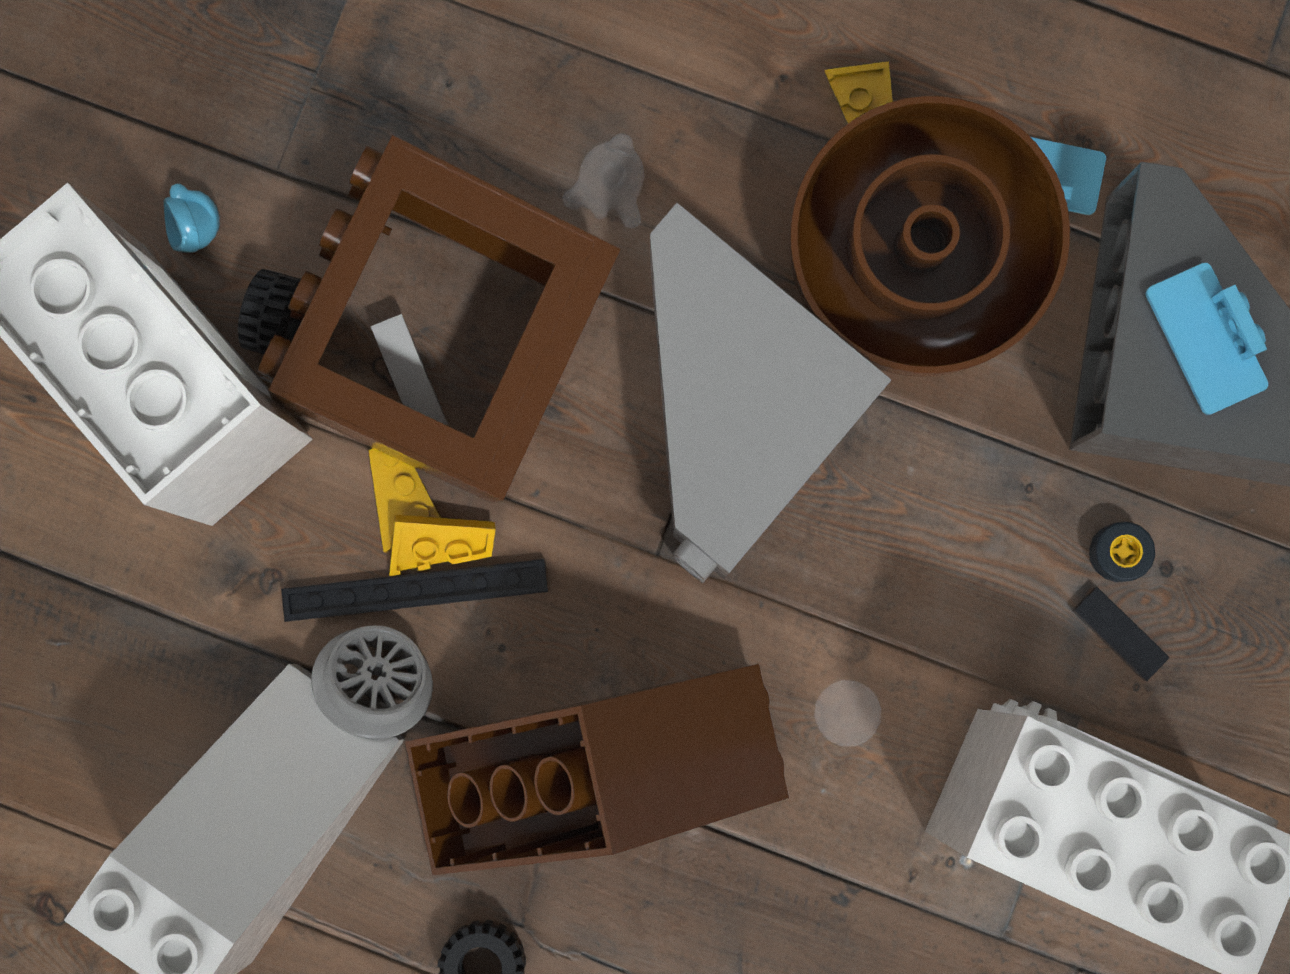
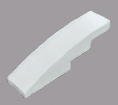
(407, 368)

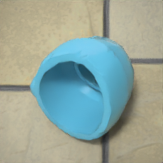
(190, 219)

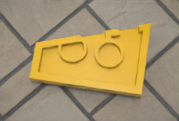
(860, 87)
(397, 492)
(434, 540)

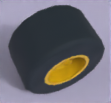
(1134, 549)

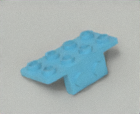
(1079, 173)
(1210, 336)

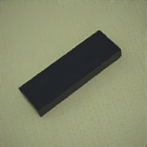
(1121, 634)

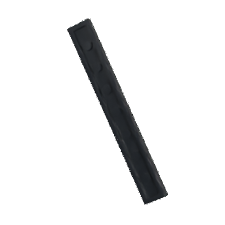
(414, 590)

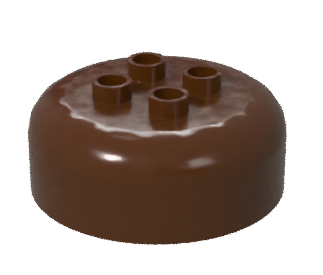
(929, 235)

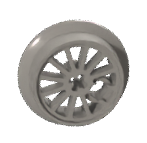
(331, 680)

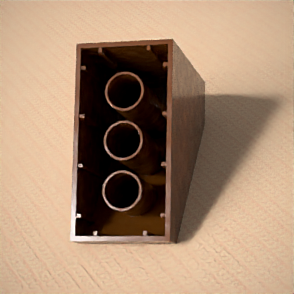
(597, 773)

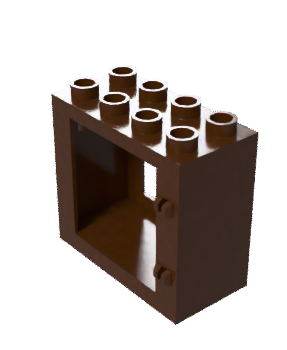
(489, 222)

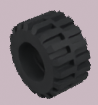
(266, 310)
(486, 936)

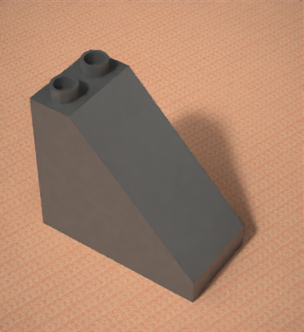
(1130, 383)

